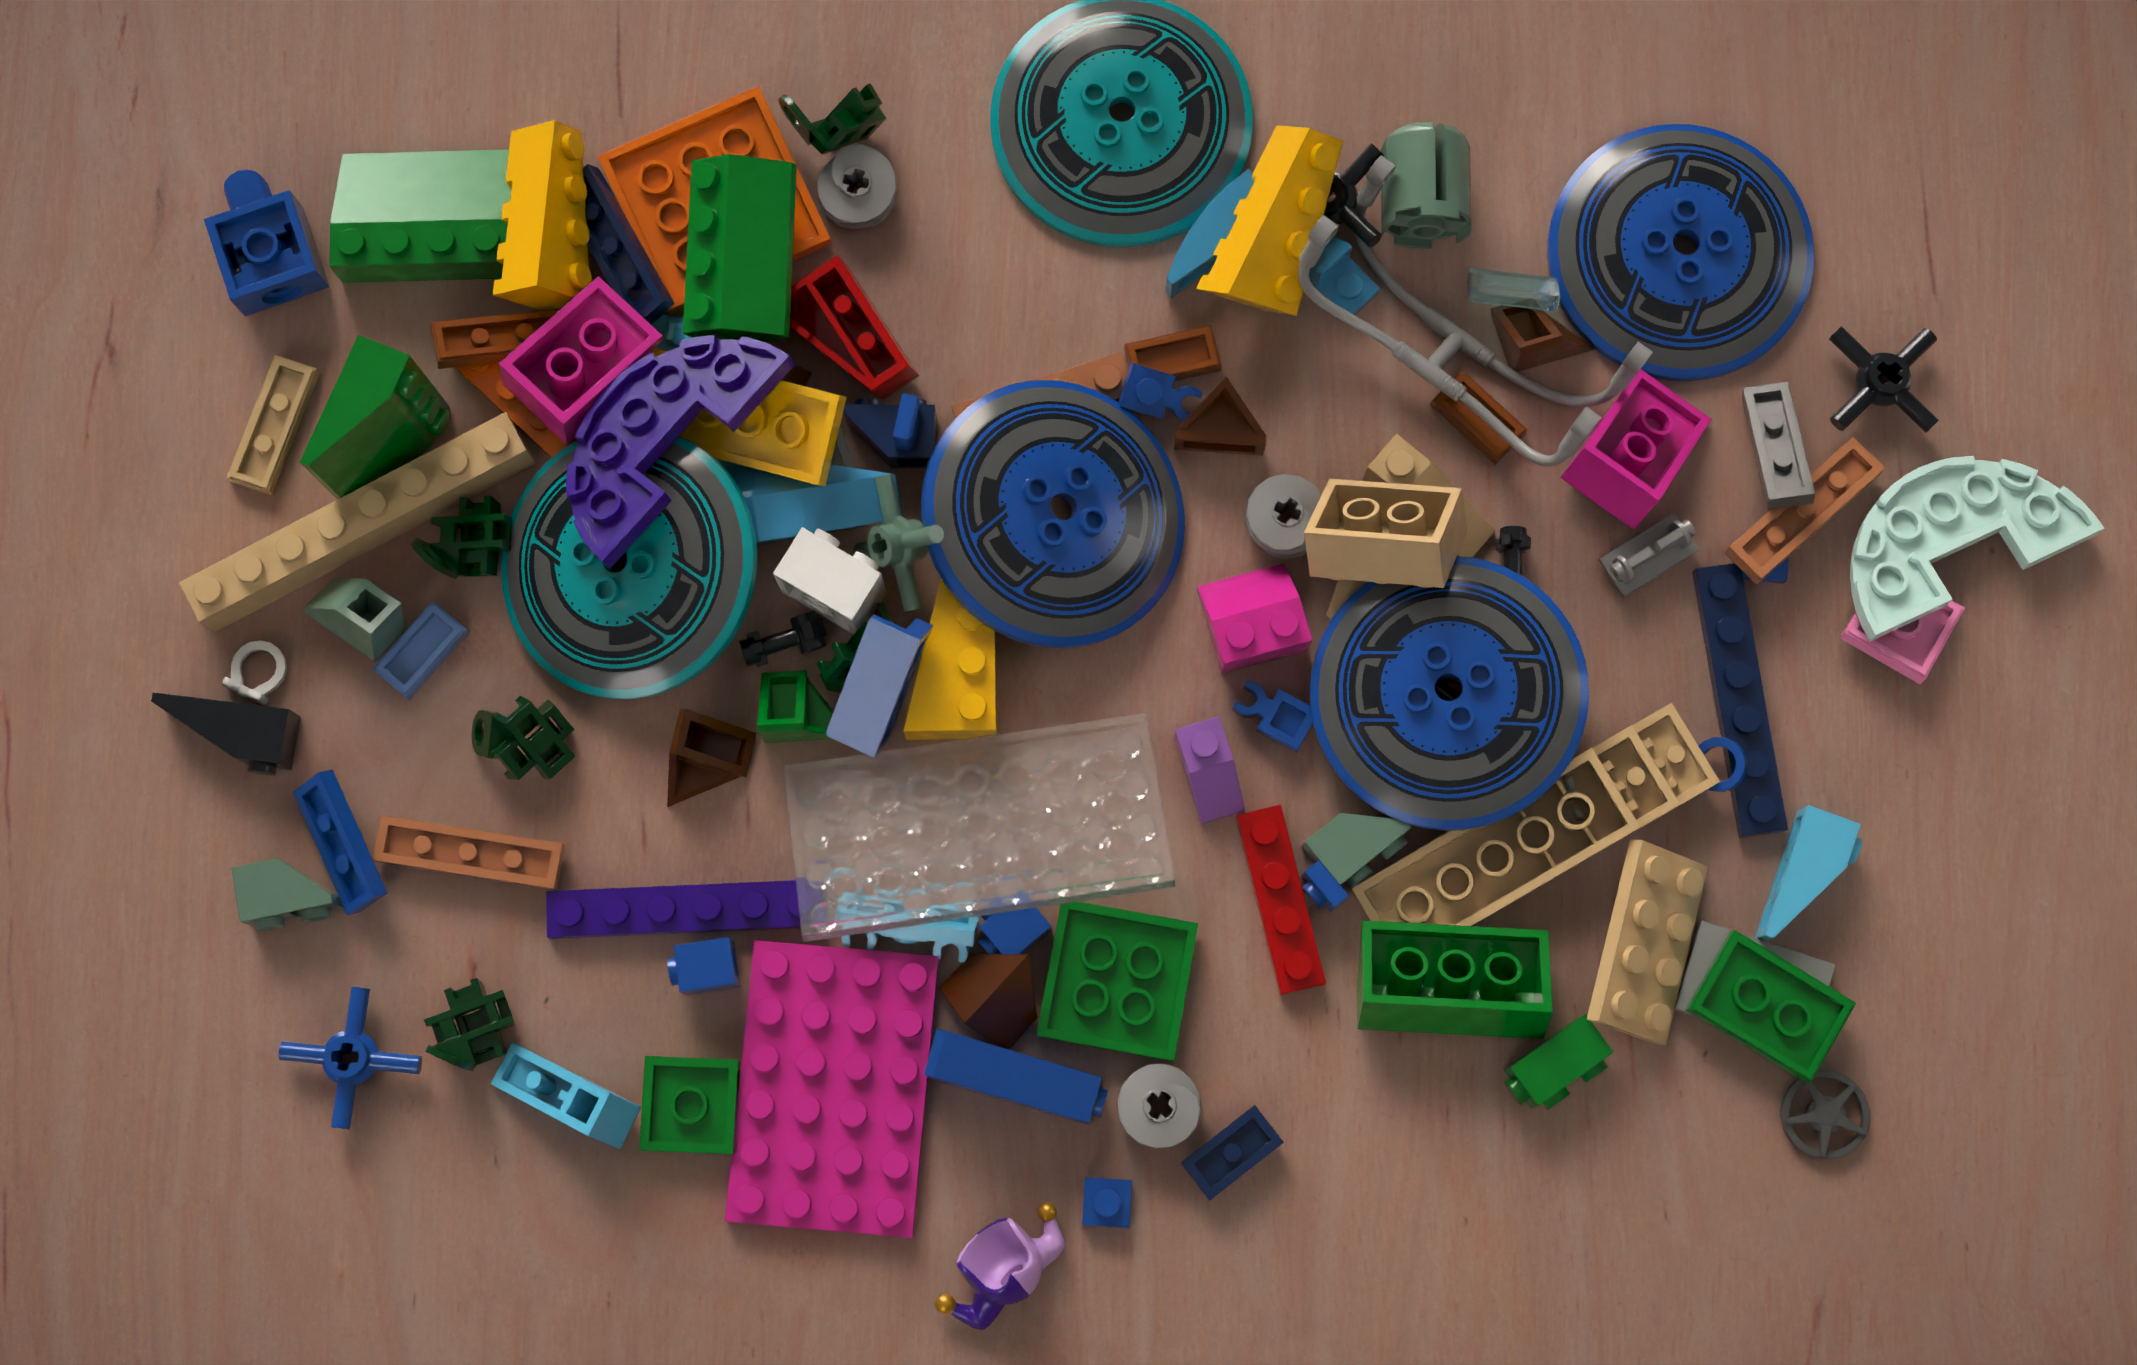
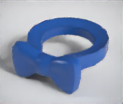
(1739, 755)

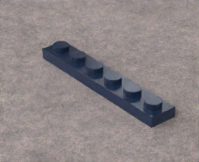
(1739, 697)

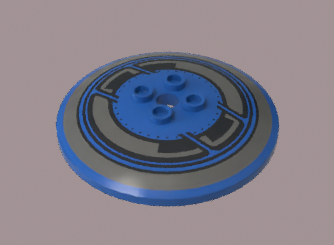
(1630, 283)
(1006, 549)
(1464, 757)

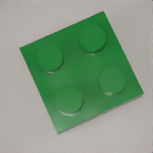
(689, 1105)

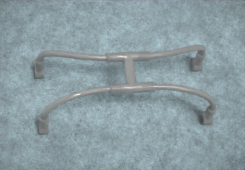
(1456, 340)

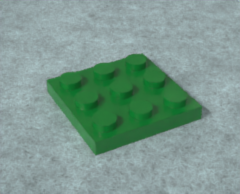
(1117, 980)

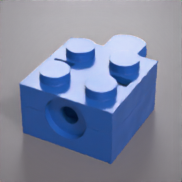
(268, 244)

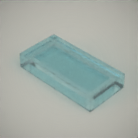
(1513, 289)

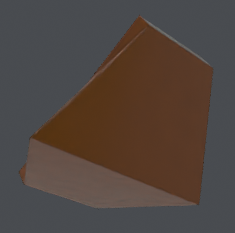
(1534, 337)
(1221, 425)
(705, 755)
(994, 996)

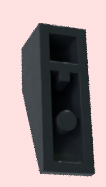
(248, 732)

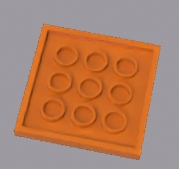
(655, 176)

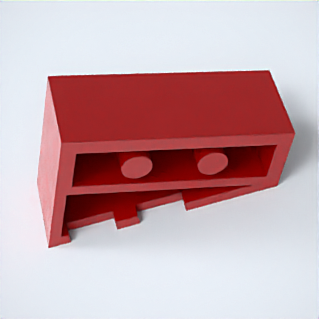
(846, 327)

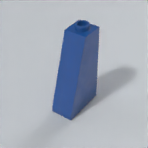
(1014, 1077)

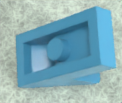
(1341, 278)

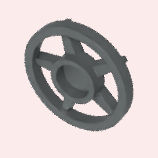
(1826, 1115)

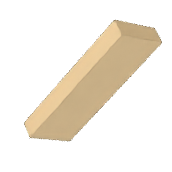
(273, 425)

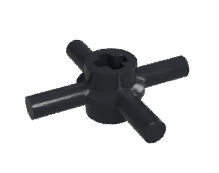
(1344, 188)
(1894, 368)

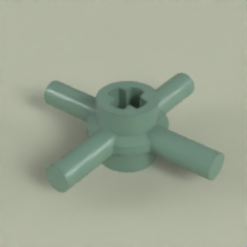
(899, 542)

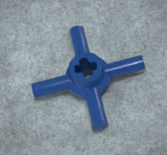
(353, 1074)

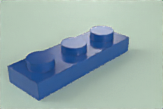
(340, 842)

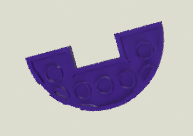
(644, 416)

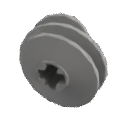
(843, 173)
(1270, 501)
(1183, 1103)

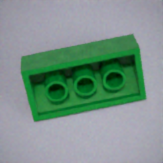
(740, 248)
(1454, 980)

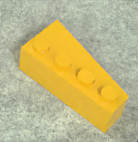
(545, 218)
(1273, 222)
(955, 677)

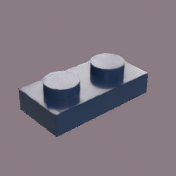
(1232, 1152)

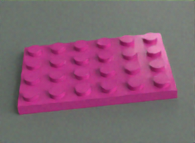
(832, 1089)

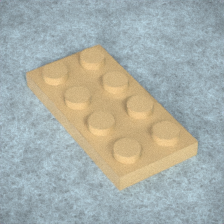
(1647, 942)

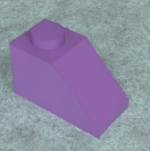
(1209, 769)

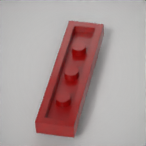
(1280, 900)

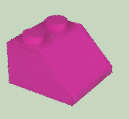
(1254, 618)

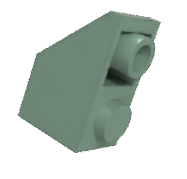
(358, 614)
(1353, 842)
(278, 891)

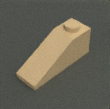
(1405, 465)

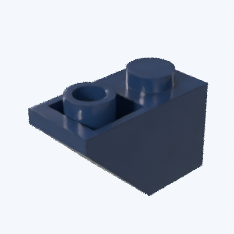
(875, 426)

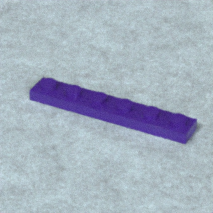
(672, 909)

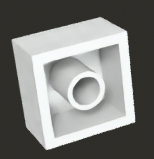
(830, 580)

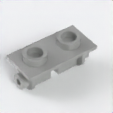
(1650, 554)

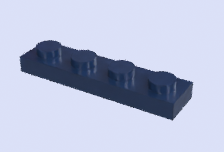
(620, 251)

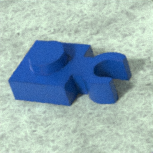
(1152, 391)
(1283, 718)

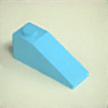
(1812, 858)
(566, 1096)

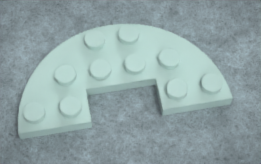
(1944, 511)

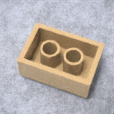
(1385, 533)

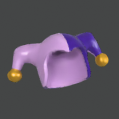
(1003, 1267)

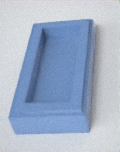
(420, 650)

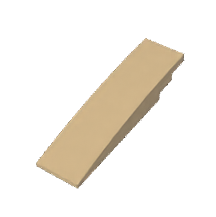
(1486, 868)

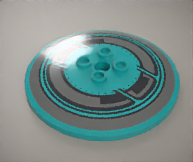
(1107, 176)
(659, 615)

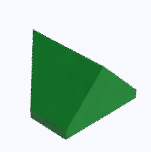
(791, 708)

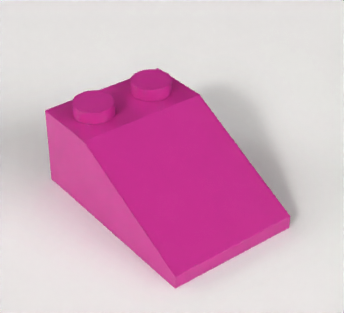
(577, 357)
(1636, 449)

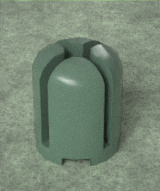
(1427, 186)

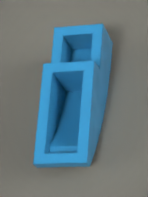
(1215, 222)

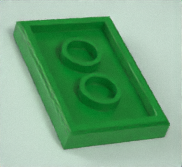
(1770, 1006)

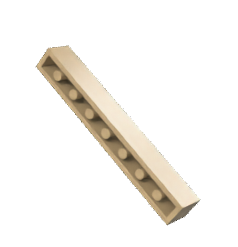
(357, 523)

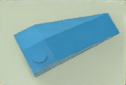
(786, 505)

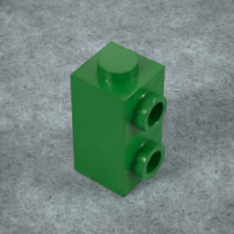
(1556, 1062)

